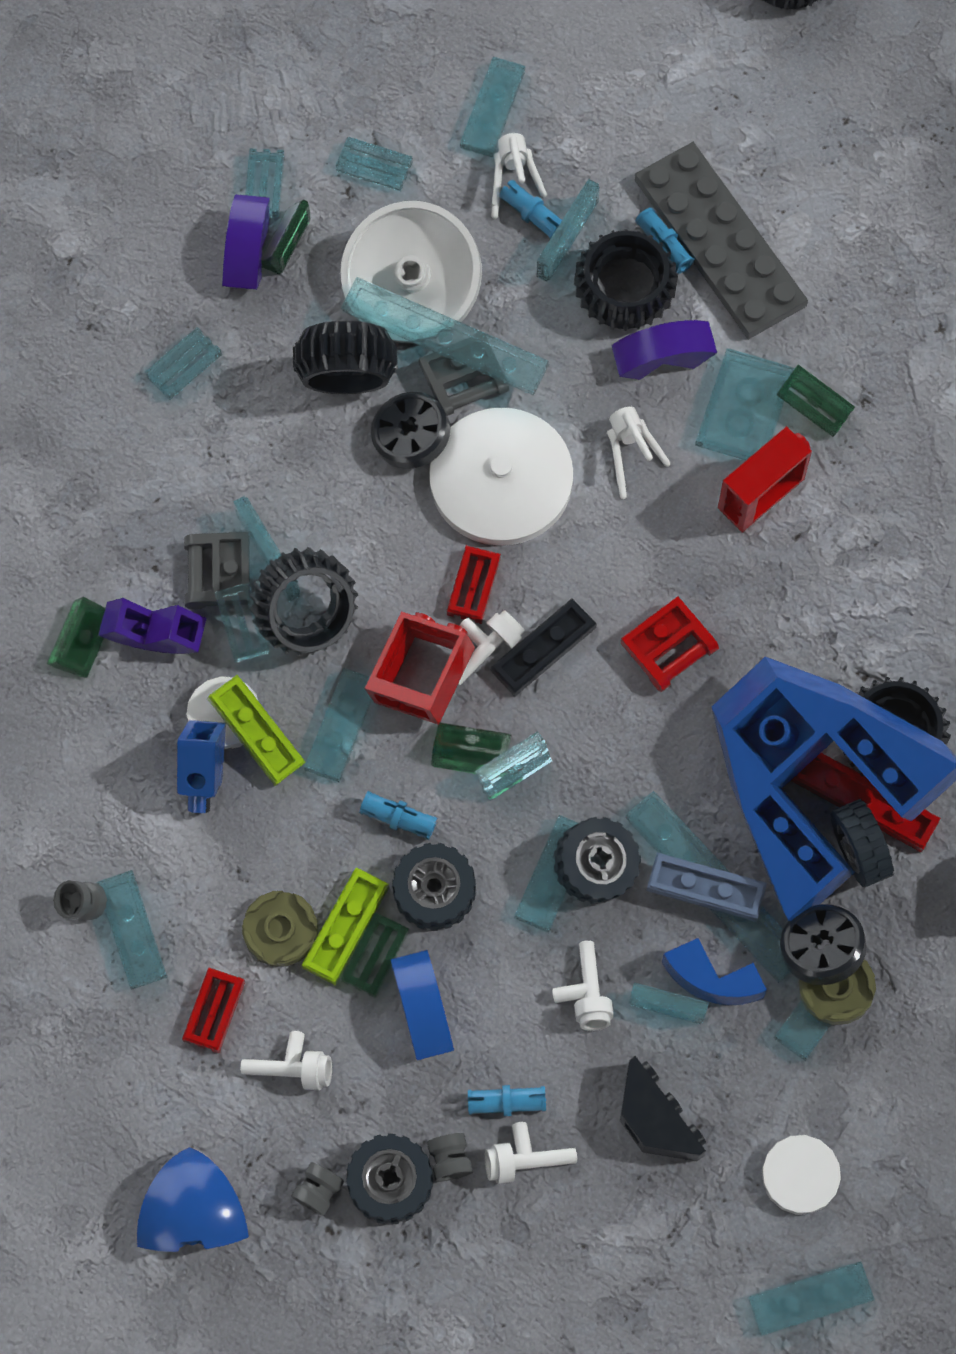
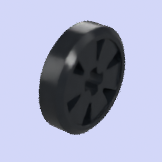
(416, 447)
(837, 959)

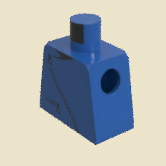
(200, 763)

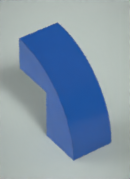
(696, 975)
(422, 1005)

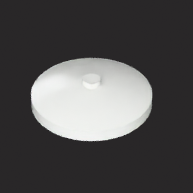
(417, 255)
(502, 477)

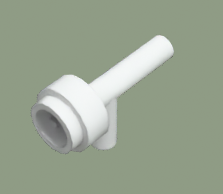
(504, 630)
(592, 1010)
(313, 1070)
(502, 1163)

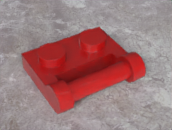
(663, 633)

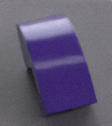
(244, 241)
(671, 343)
(162, 630)

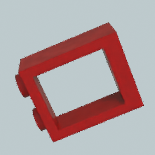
(765, 478)
(408, 701)

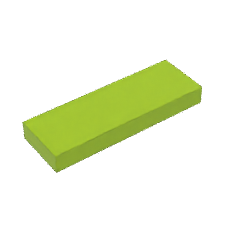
(256, 730)
(345, 926)

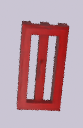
(466, 612)
(203, 1040)

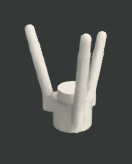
(514, 156)
(630, 429)

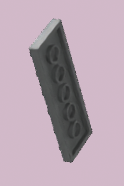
(721, 240)

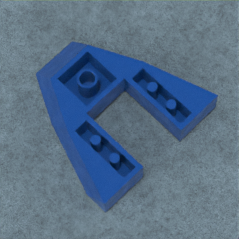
(779, 724)

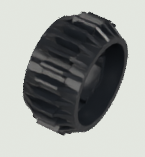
(629, 246)
(345, 357)
(331, 624)
(913, 698)

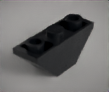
(655, 1118)

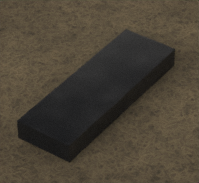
(543, 647)

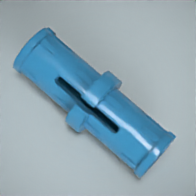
(531, 208)
(654, 226)
(398, 815)
(506, 1100)

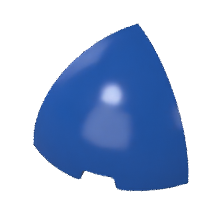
(190, 1206)

